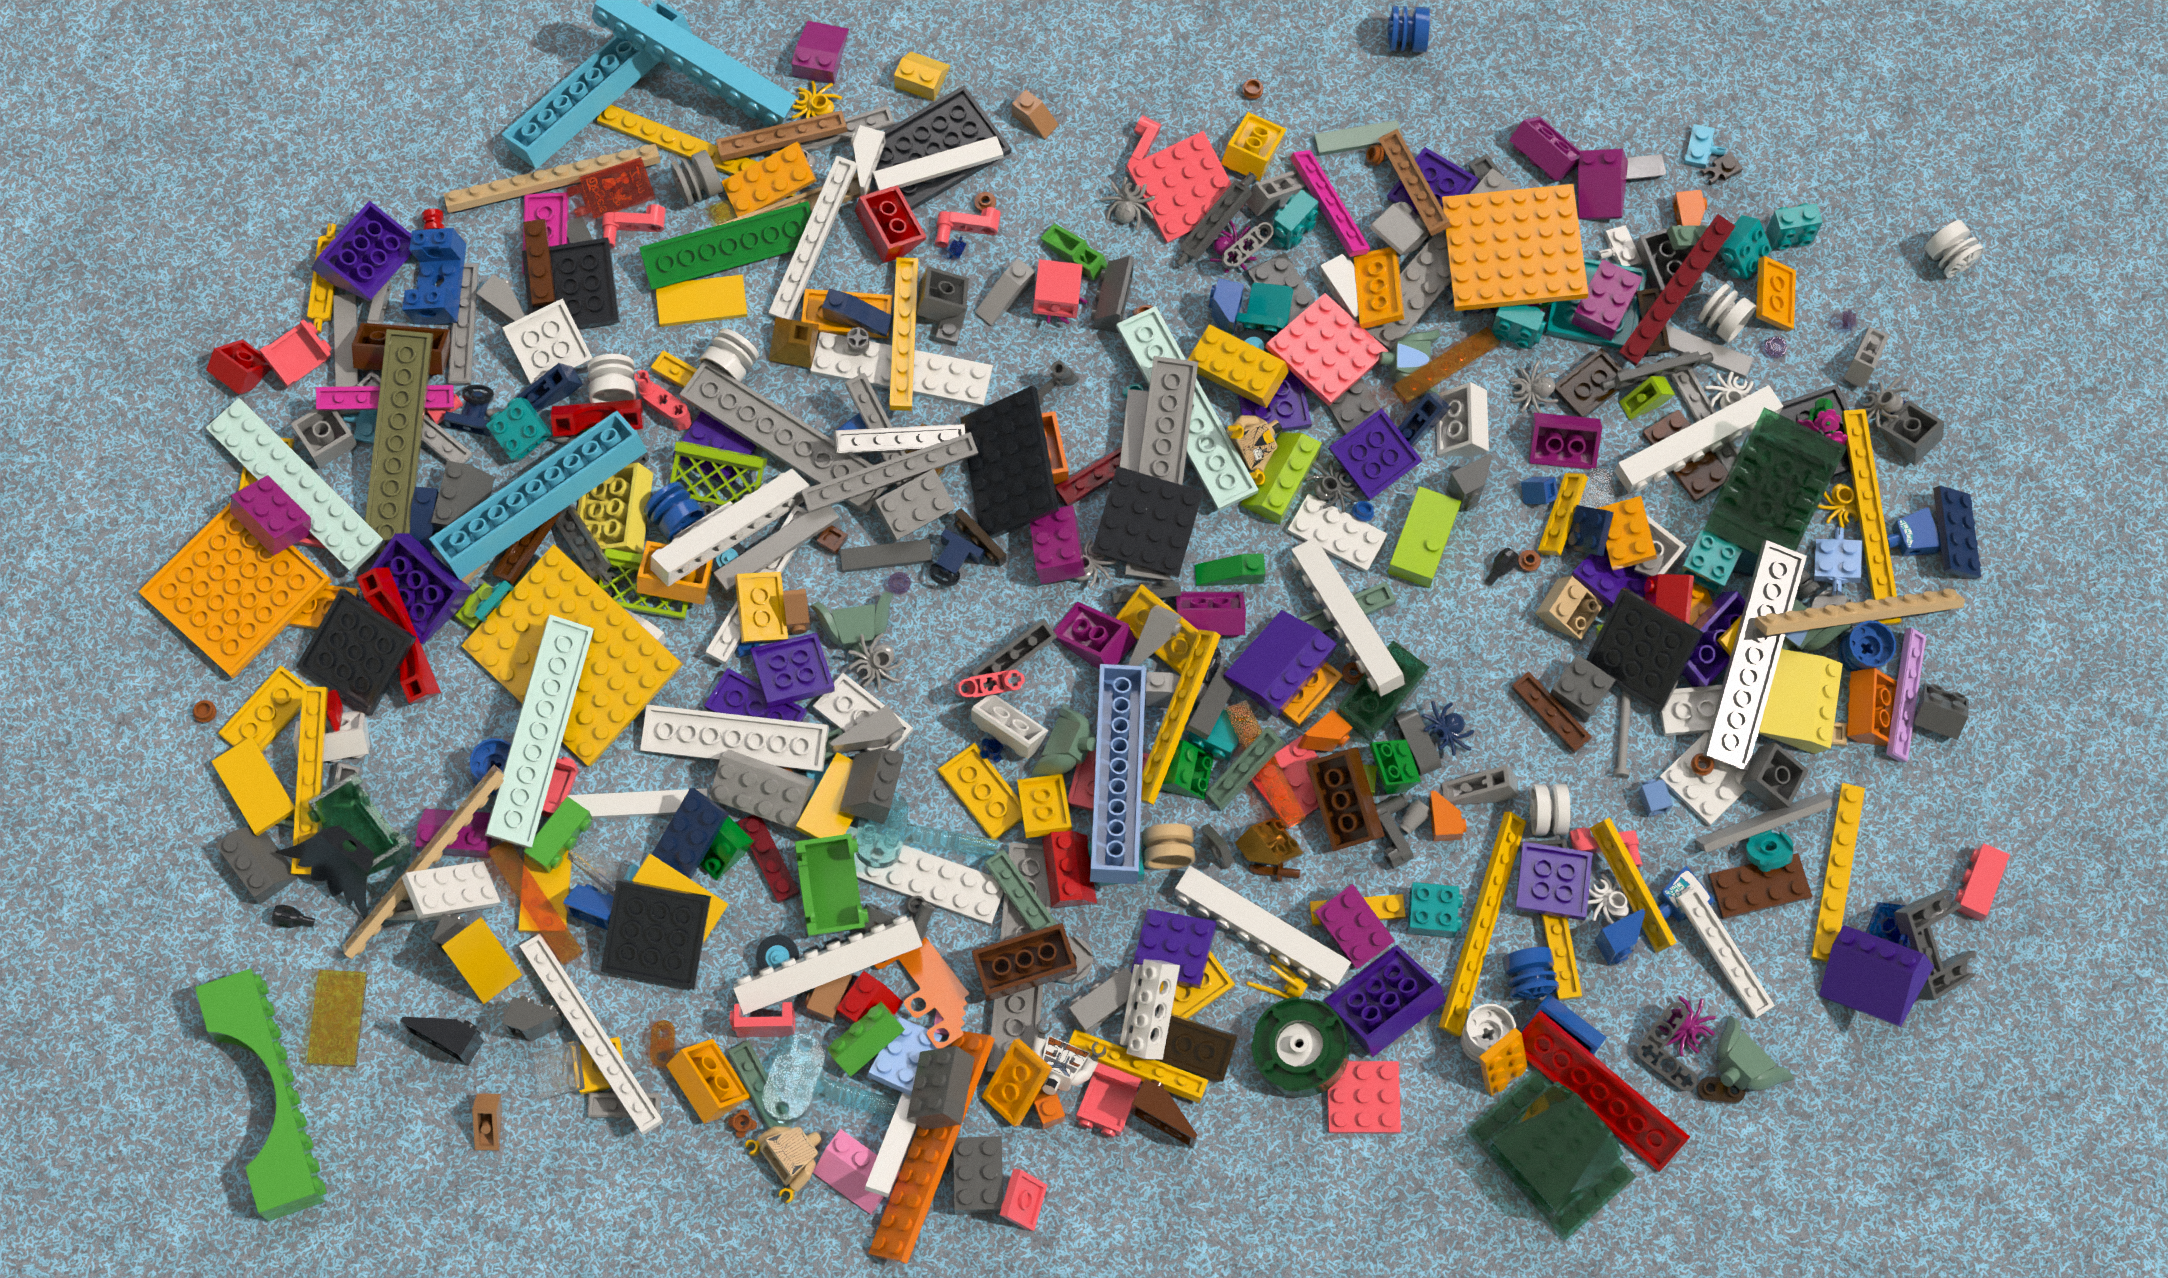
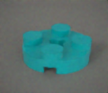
(1765, 859)

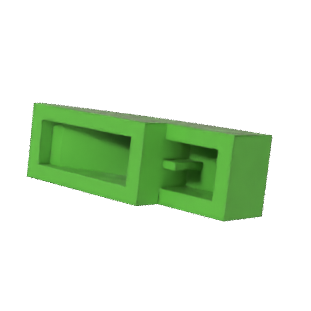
(1074, 250)

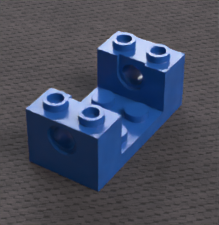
(440, 256)

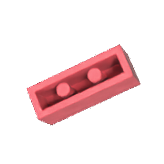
(1981, 881)

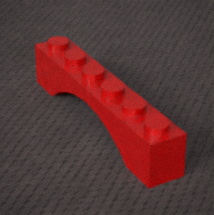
(415, 672)

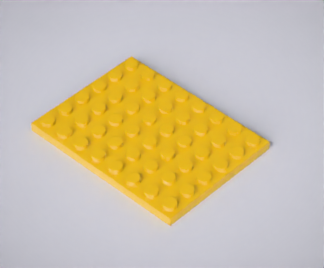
(621, 665)

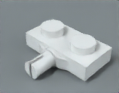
(1620, 248)

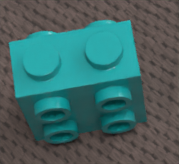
(1294, 220)
(1794, 226)
(1745, 247)
(1519, 325)
(518, 428)
(1710, 561)
(1434, 910)

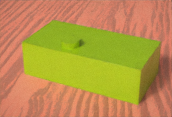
(1424, 537)

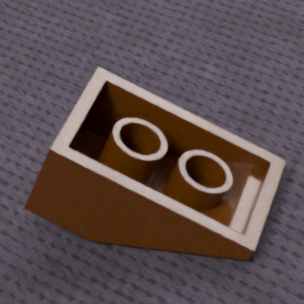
(1158, 1109)

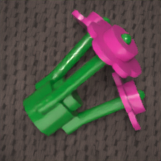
(1825, 419)

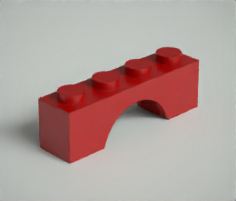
(578, 417)

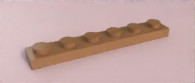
(781, 135)
(1414, 182)

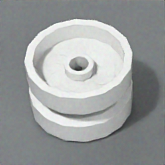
(1550, 809)

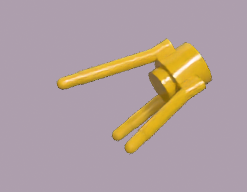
(1294, 985)

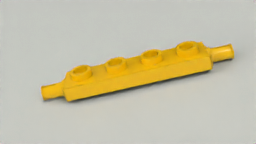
(321, 292)

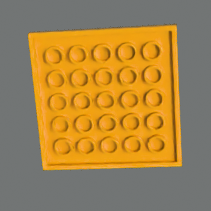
(1514, 247)
(233, 591)

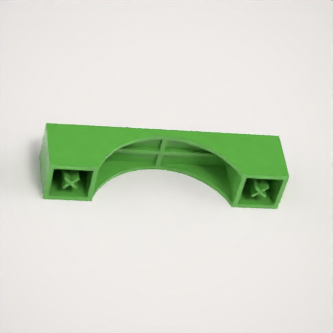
(284, 1170)

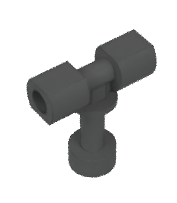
(1060, 374)

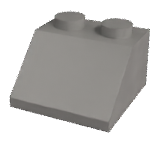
(1401, 228)

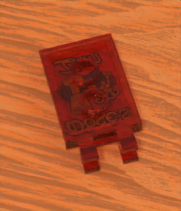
(613, 189)

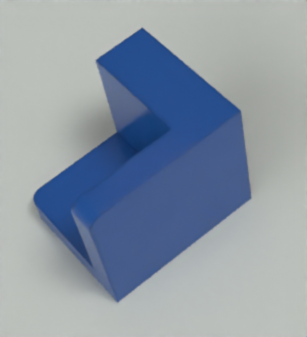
(1539, 490)

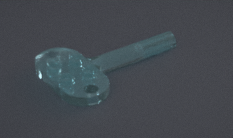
(890, 837)
(798, 1079)

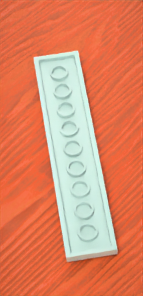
(1208, 442)
(267, 454)
(539, 731)

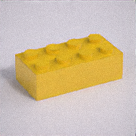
(1238, 366)

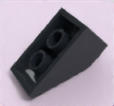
(448, 1035)

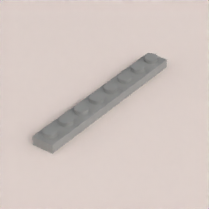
(889, 472)

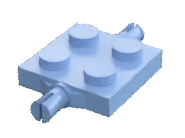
(1838, 561)

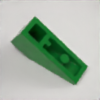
(1231, 570)

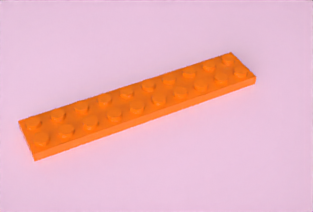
(924, 1169)

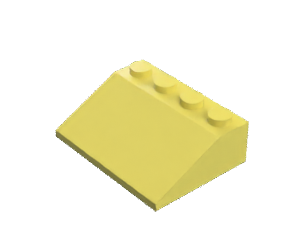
(616, 509)
(1802, 701)

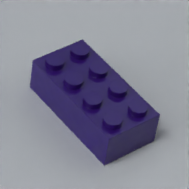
(1709, 656)

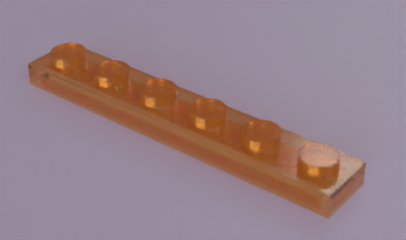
(1271, 774)

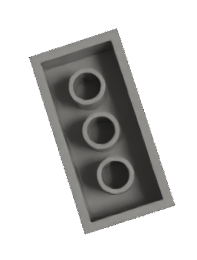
(761, 788)

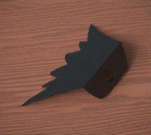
(331, 862)

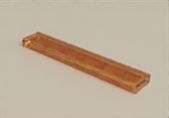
(1445, 365)
(535, 902)

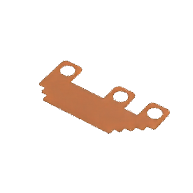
(938, 988)

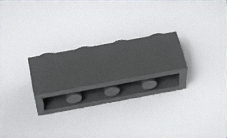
(1016, 651)

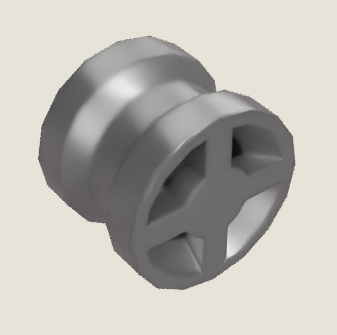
(854, 337)

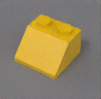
(920, 75)

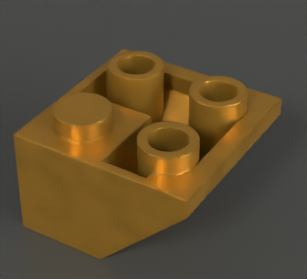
(793, 342)
(1268, 843)

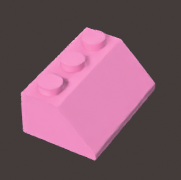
(847, 1167)

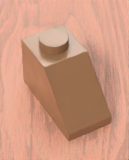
(1034, 114)
(797, 611)
(827, 997)
(487, 1121)

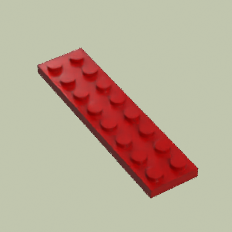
(1608, 1095)

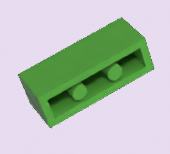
(559, 835)
(865, 1039)

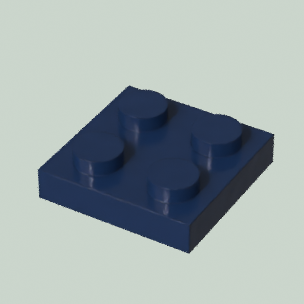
(1589, 530)

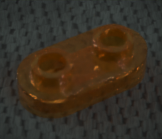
(662, 1044)

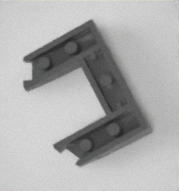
(1915, 922)

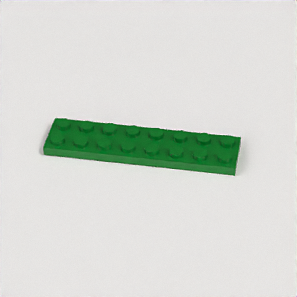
(725, 245)

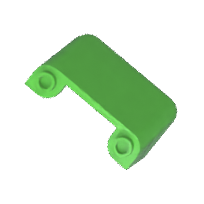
(830, 885)

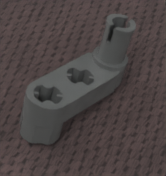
(1400, 850)
(878, 916)

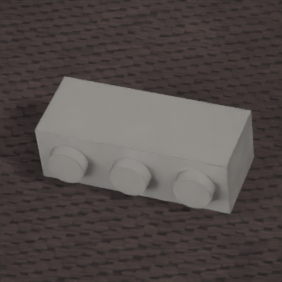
(1102, 1001)

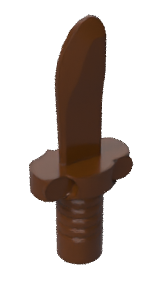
(1276, 871)

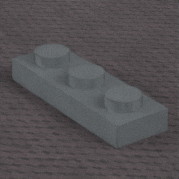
(1166, 589)

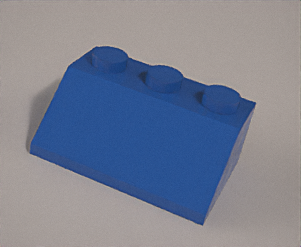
(1571, 1023)

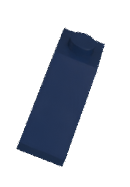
(854, 312)
(552, 387)
(1423, 417)
(422, 511)

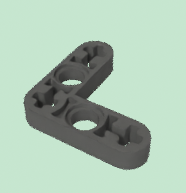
(1659, 1044)

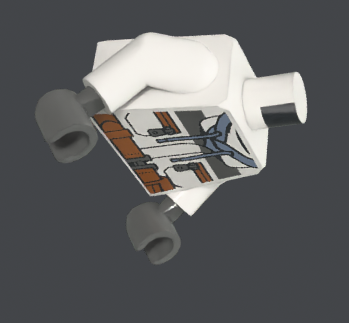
(1069, 1064)

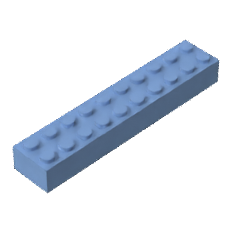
(1118, 774)

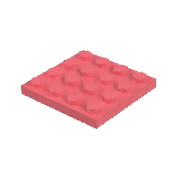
(1185, 184)
(1326, 349)

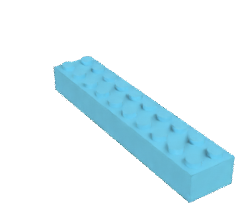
(695, 59)
(582, 96)
(538, 495)

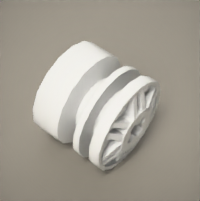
(1953, 247)
(1727, 313)
(731, 353)
(611, 378)
(1487, 1020)

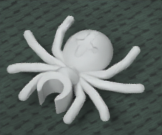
(1731, 391)
(1610, 898)

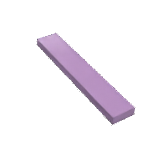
(1906, 695)

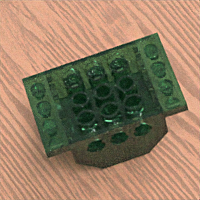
(1774, 484)
(1554, 1151)

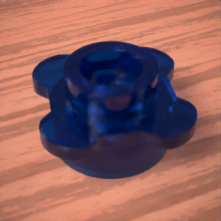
(956, 248)
(993, 744)

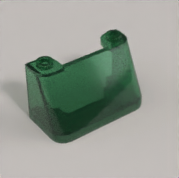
(353, 810)

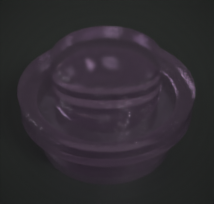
(1849, 319)
(1776, 347)
(899, 583)

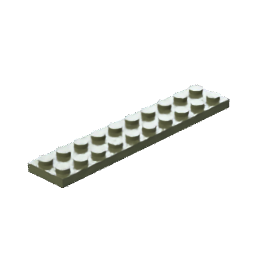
(398, 432)

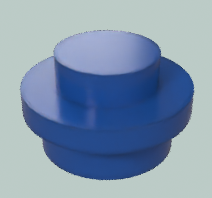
(1363, 511)

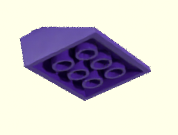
(365, 253)
(424, 582)
(1281, 662)
(1874, 975)
(1386, 1000)

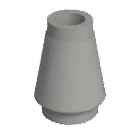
(1414, 816)

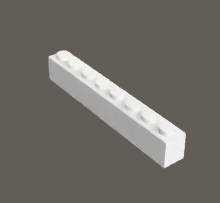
(1695, 440)
(728, 527)
(1347, 617)
(1262, 928)
(827, 965)

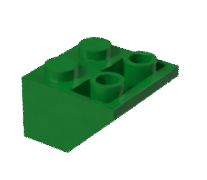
(1395, 765)
(1188, 771)
(726, 849)

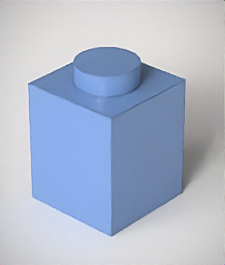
(1655, 797)

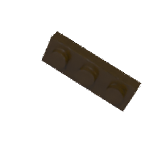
(1645, 300)
(978, 537)

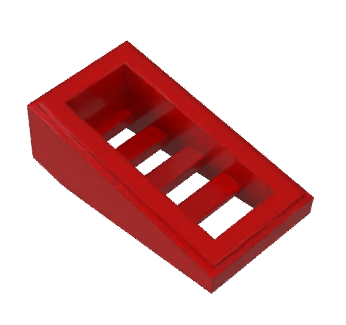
(334, 710)

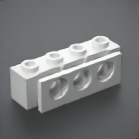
(1148, 998)

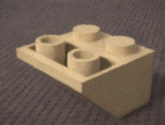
(1569, 607)

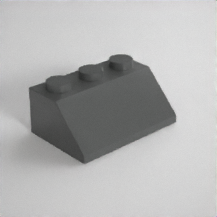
(1113, 294)
(460, 491)
(872, 784)
(256, 862)

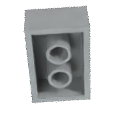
(913, 505)

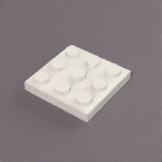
(546, 339)
(1704, 795)

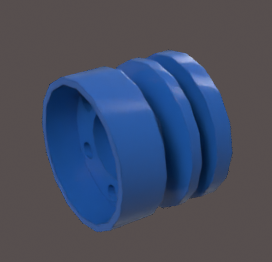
(1409, 28)
(673, 510)
(1875, 639)
(487, 754)
(1530, 973)

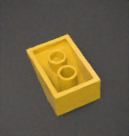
(1253, 146)

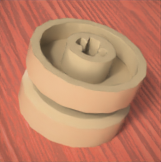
(1168, 846)

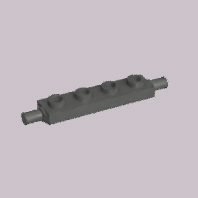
(1216, 219)
(1663, 367)
(584, 544)

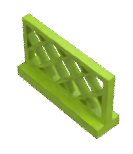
(720, 456)
(631, 563)

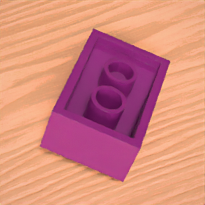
(819, 52)
(1602, 183)
(1094, 635)

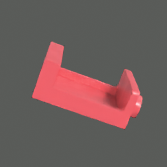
(1057, 288)
(296, 353)
(560, 785)
(764, 1026)
(1108, 1100)

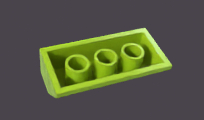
(1284, 475)

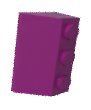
(1546, 148)
(1565, 440)
(1214, 611)
(470, 839)

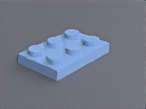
(899, 1059)

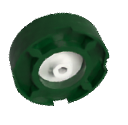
(1304, 1069)

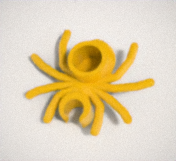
(815, 103)
(1844, 502)

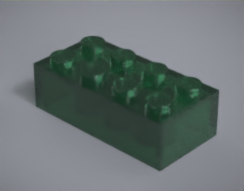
(1370, 712)

